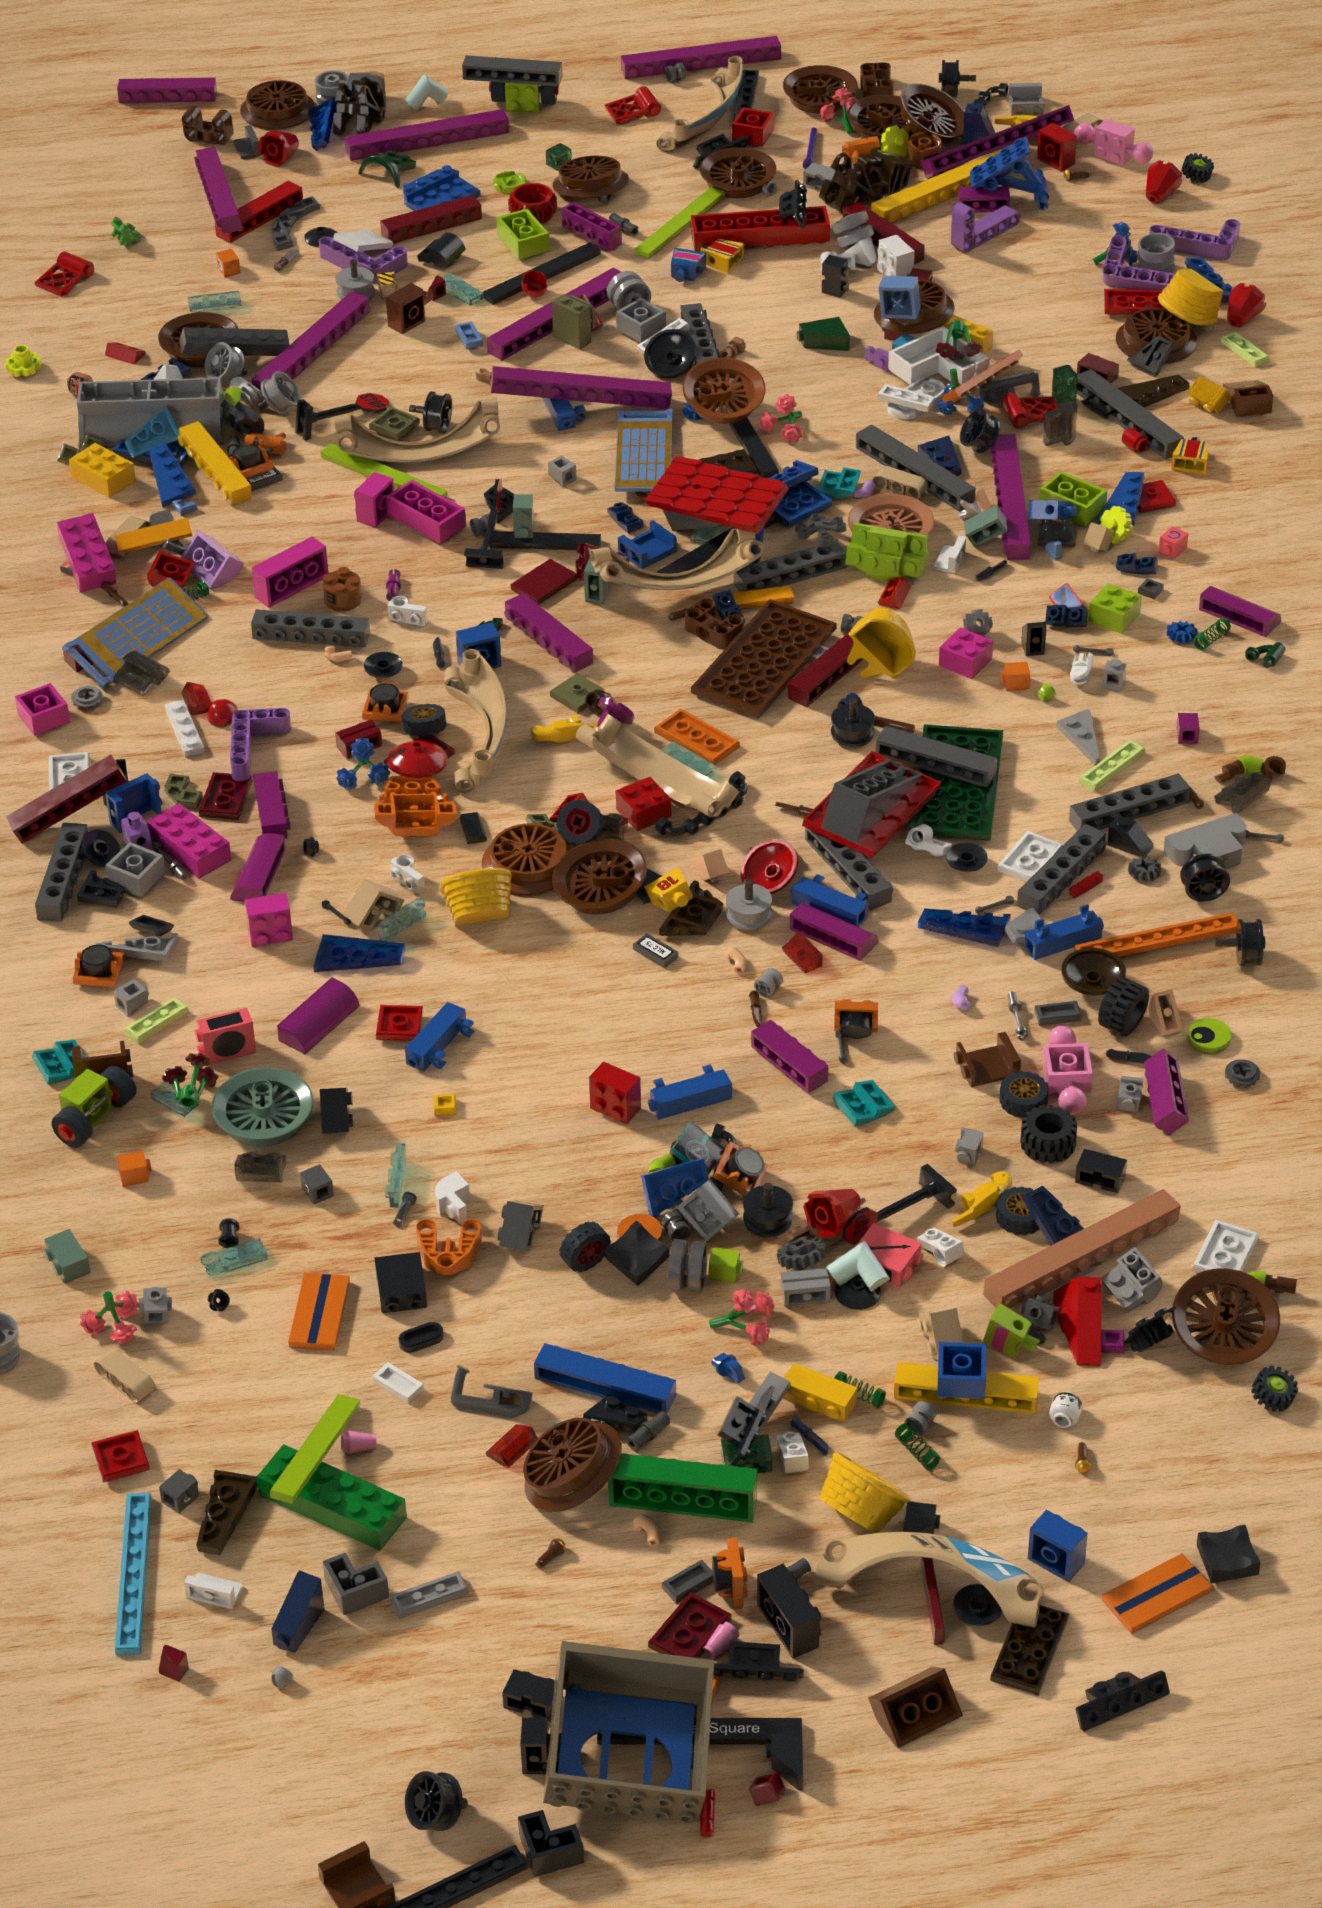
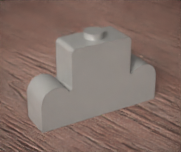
(1218, 837)

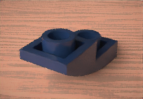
(624, 517)
(1131, 564)
(726, 604)
(1066, 616)

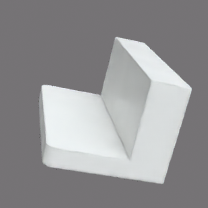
(951, 556)
(212, 1590)

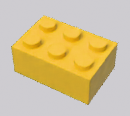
(102, 470)

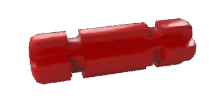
(1086, 884)
(708, 1814)

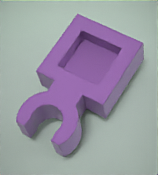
(879, 357)

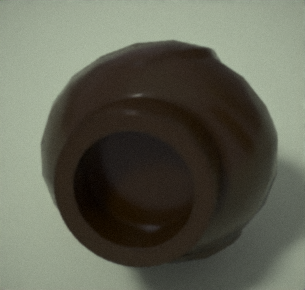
(593, 698)

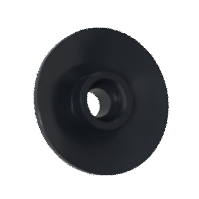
(312, 236)
(383, 664)
(102, 841)
(966, 857)
(856, 1294)
(976, 1597)

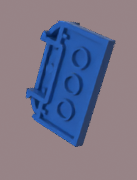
(437, 188)

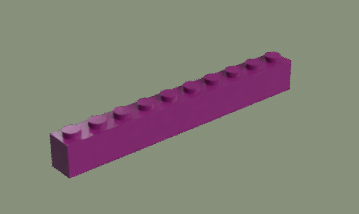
(700, 56)
(427, 134)
(995, 141)
(217, 190)
(540, 322)
(317, 338)
(581, 387)
(1010, 496)

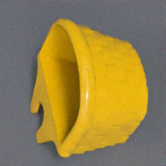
(1192, 298)
(882, 641)
(477, 895)
(861, 1494)

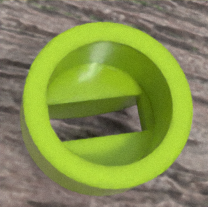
(1046, 692)

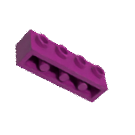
(591, 226)
(270, 803)
(789, 1056)
(1166, 1092)

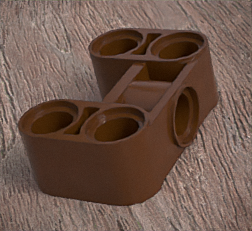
(876, 79)
(214, 132)
(702, 622)

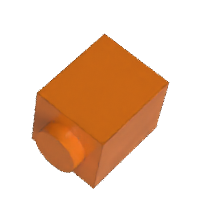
(228, 262)
(1016, 676)
(133, 1168)

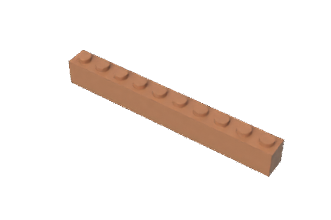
(1082, 1249)

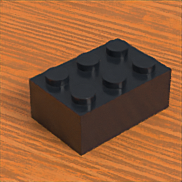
(788, 1610)

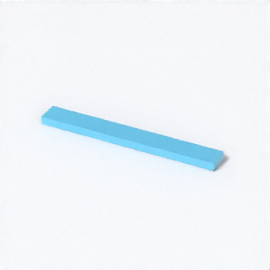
(133, 1574)

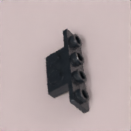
(717, 143)
(794, 204)
(741, 1424)
(758, 1660)
(1120, 1696)

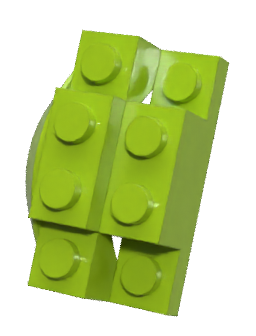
(885, 552)

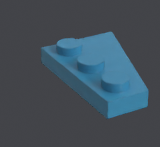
(155, 432)

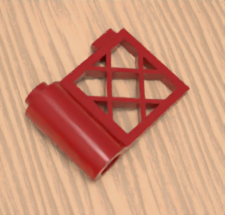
(643, 102)
(71, 266)
(1021, 413)

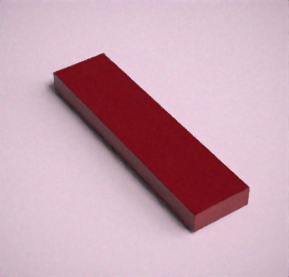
(933, 1600)

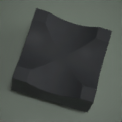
(637, 1253)
(1228, 1554)

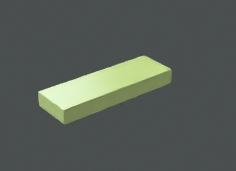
(1245, 349)
(156, 1020)

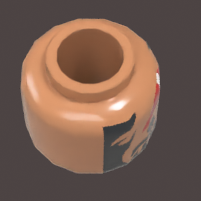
(74, 379)

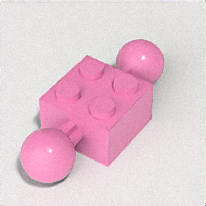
(1114, 142)
(1067, 1069)

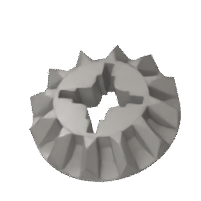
(79, 697)

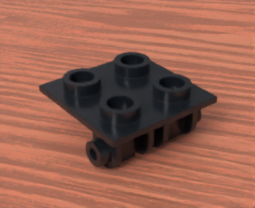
(1150, 1330)

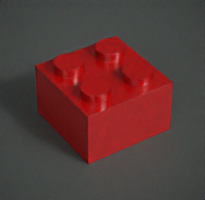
(755, 124)
(1056, 147)
(643, 803)
(615, 1092)

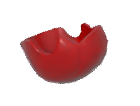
(534, 283)
(221, 712)

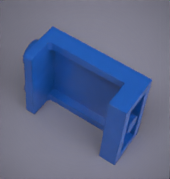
(649, 546)
(134, 796)

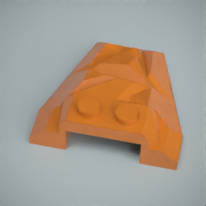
(414, 807)

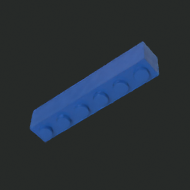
(604, 1377)

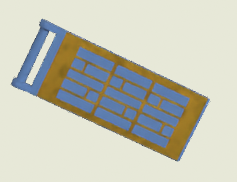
(642, 449)
(140, 626)

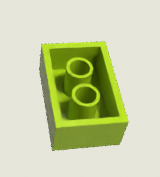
(523, 234)
(1085, 496)

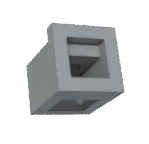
(562, 470)
(1115, 671)
(130, 997)
(1130, 1094)
(969, 1146)

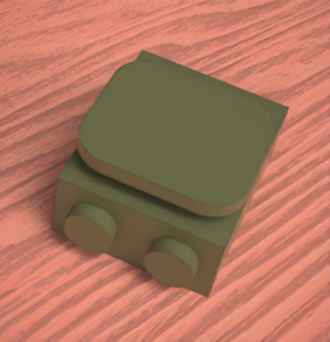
(573, 320)

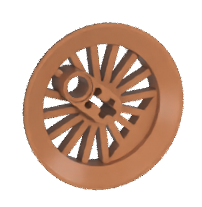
(894, 513)

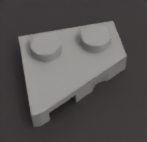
(1017, 927)

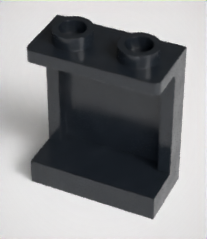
(400, 1282)

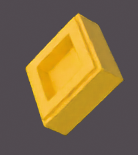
(444, 1104)

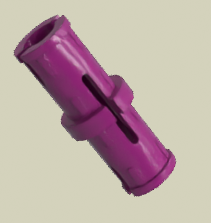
(393, 584)

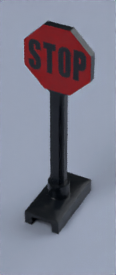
(305, 416)
(486, 556)
(932, 1185)

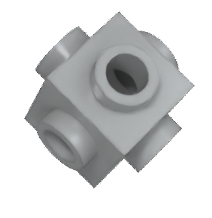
(983, 618)
(155, 1305)

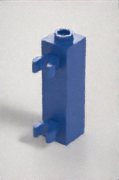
(563, 413)
(829, 900)
(1063, 933)
(435, 1037)
(690, 1093)

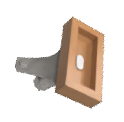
(979, 505)

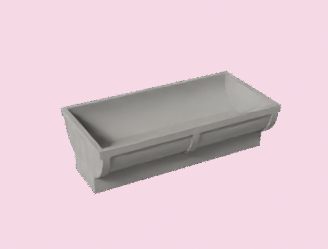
(120, 408)

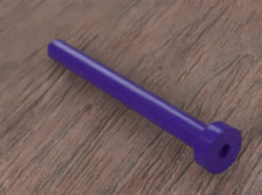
(811, 146)

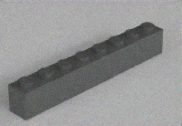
(1129, 413)
(897, 455)

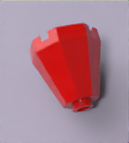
(277, 147)
(1162, 181)
(1244, 304)
(831, 1210)

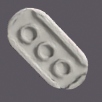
(932, 387)

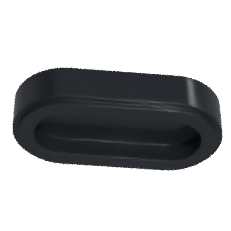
(421, 1337)

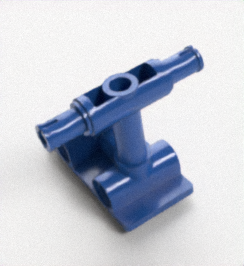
(1010, 159)

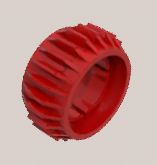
(536, 198)

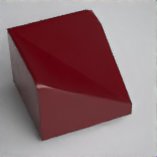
(437, 288)
(173, 1663)
(767, 1789)

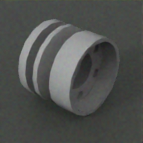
(1157, 252)
(8, 1343)

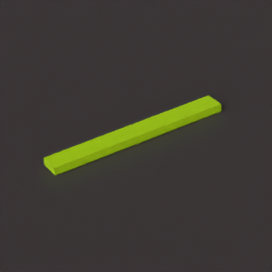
(679, 223)
(368, 467)
(314, 1449)

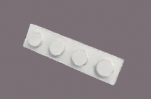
(184, 728)

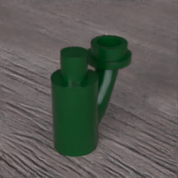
(1274, 653)

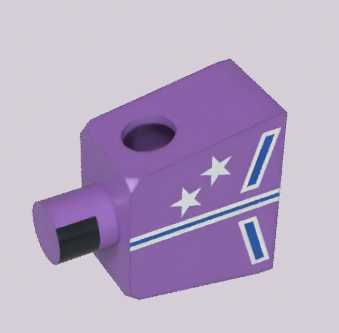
(134, 828)

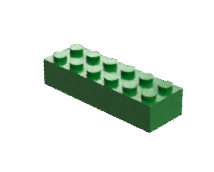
(684, 1487)
(339, 1501)

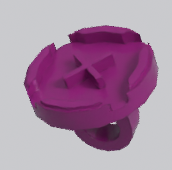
(618, 711)

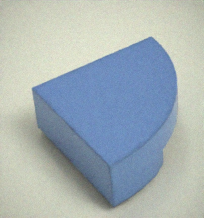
(184, 507)
(1054, 549)

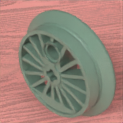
(265, 1107)

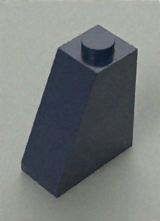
(976, 123)
(299, 1612)

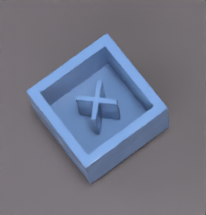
(899, 297)

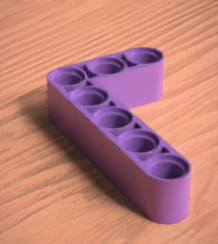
(968, 234)
(1203, 244)
(340, 255)
(1153, 279)
(252, 723)

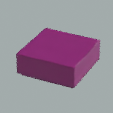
(1112, 1341)

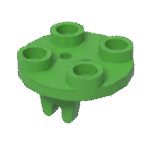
(125, 232)

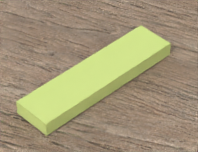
(1112, 765)

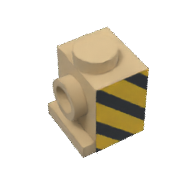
(387, 284)

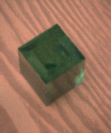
(558, 155)

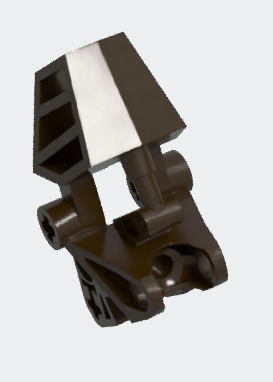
(361, 96)
(869, 178)

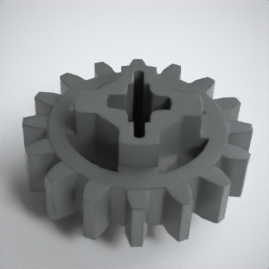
(801, 1253)

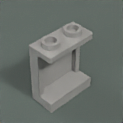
(1026, 99)

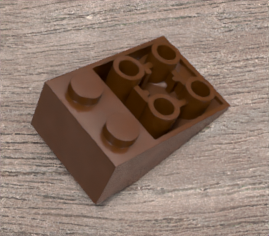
(1250, 398)

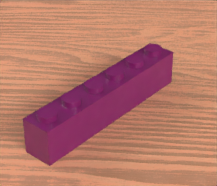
(167, 90)
(549, 632)

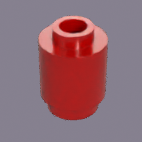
(1134, 440)

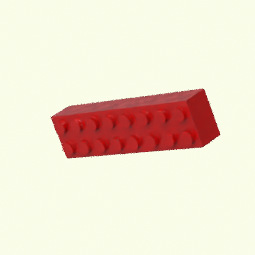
(760, 228)

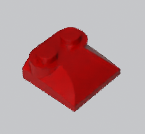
(171, 567)

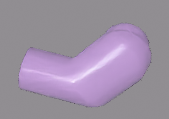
(866, 491)
(959, 998)

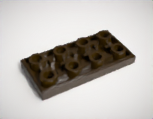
(1030, 1651)

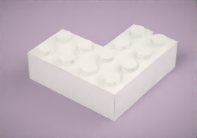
(920, 360)

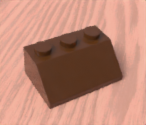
(916, 1706)

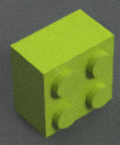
(1114, 608)

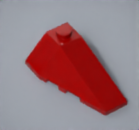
(1081, 1318)

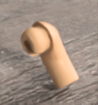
(337, 657)
(734, 954)
(650, 1527)

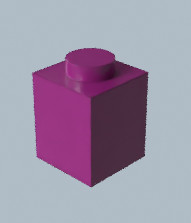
(1188, 728)

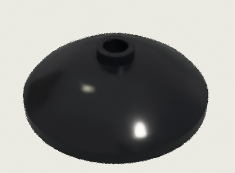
(665, 347)

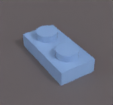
(469, 335)

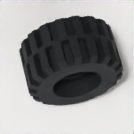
(1123, 1006)
(1048, 1134)

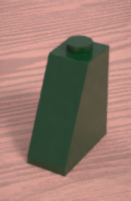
(824, 334)

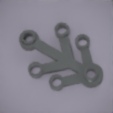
(820, 524)

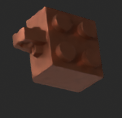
(406, 308)

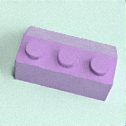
(212, 560)

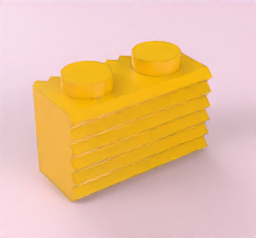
(1208, 394)

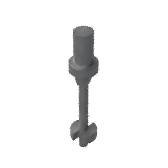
(175, 867)
(1015, 1006)

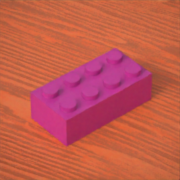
(426, 511)
(86, 552)
(290, 572)
(189, 840)

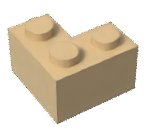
(370, 902)
(941, 1326)

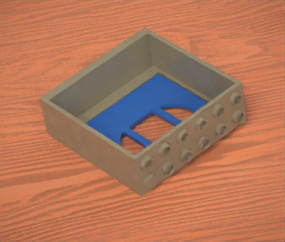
(632, 1696)

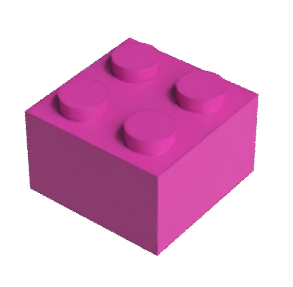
(371, 499)
(965, 653)
(42, 709)
(268, 919)

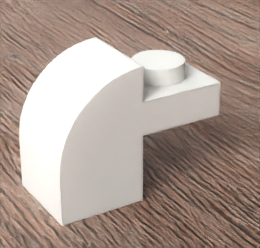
(451, 1197)

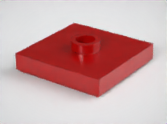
(1155, 496)
(399, 1022)
(120, 1456)

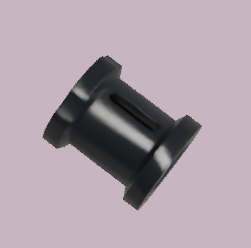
(229, 1229)

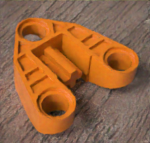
(448, 1261)

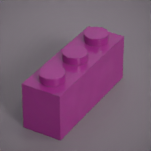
(984, 200)

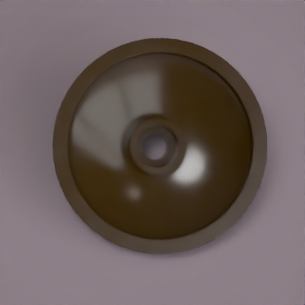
(1092, 970)

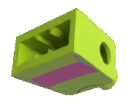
(1009, 1333)

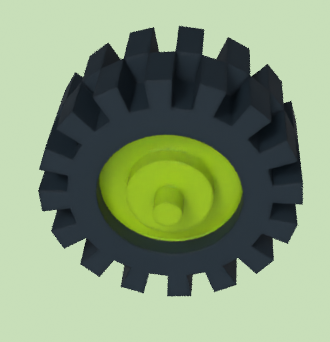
(1197, 167)
(1274, 1388)

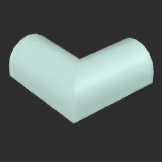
(426, 87)
(859, 1261)

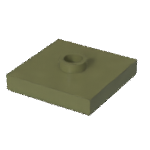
(394, 423)
(574, 691)

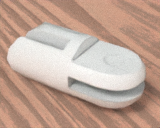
(249, 392)
(1081, 668)

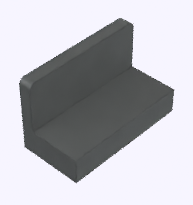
(248, 146)

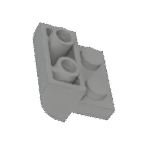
(707, 1210)
(1133, 1280)

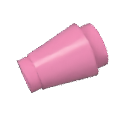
(357, 1442)
(721, 1639)

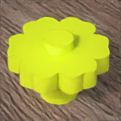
(895, 141)
(23, 362)
(1117, 520)

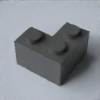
(519, 1224)
(353, 1587)

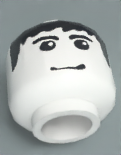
(1065, 1409)

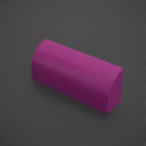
(1239, 611)
(260, 867)
(832, 931)
(317, 1016)

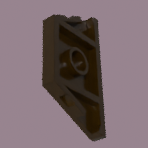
(695, 917)

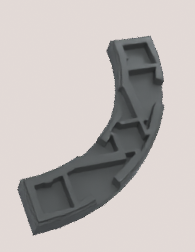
(285, 221)

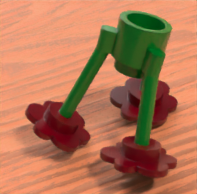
(957, 330)
(189, 1095)

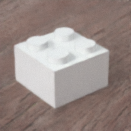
(894, 257)

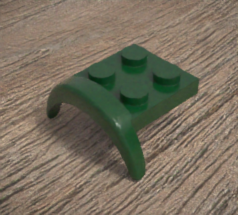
(392, 162)

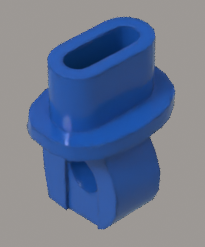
(728, 1366)

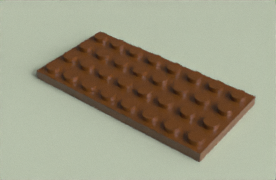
(763, 658)

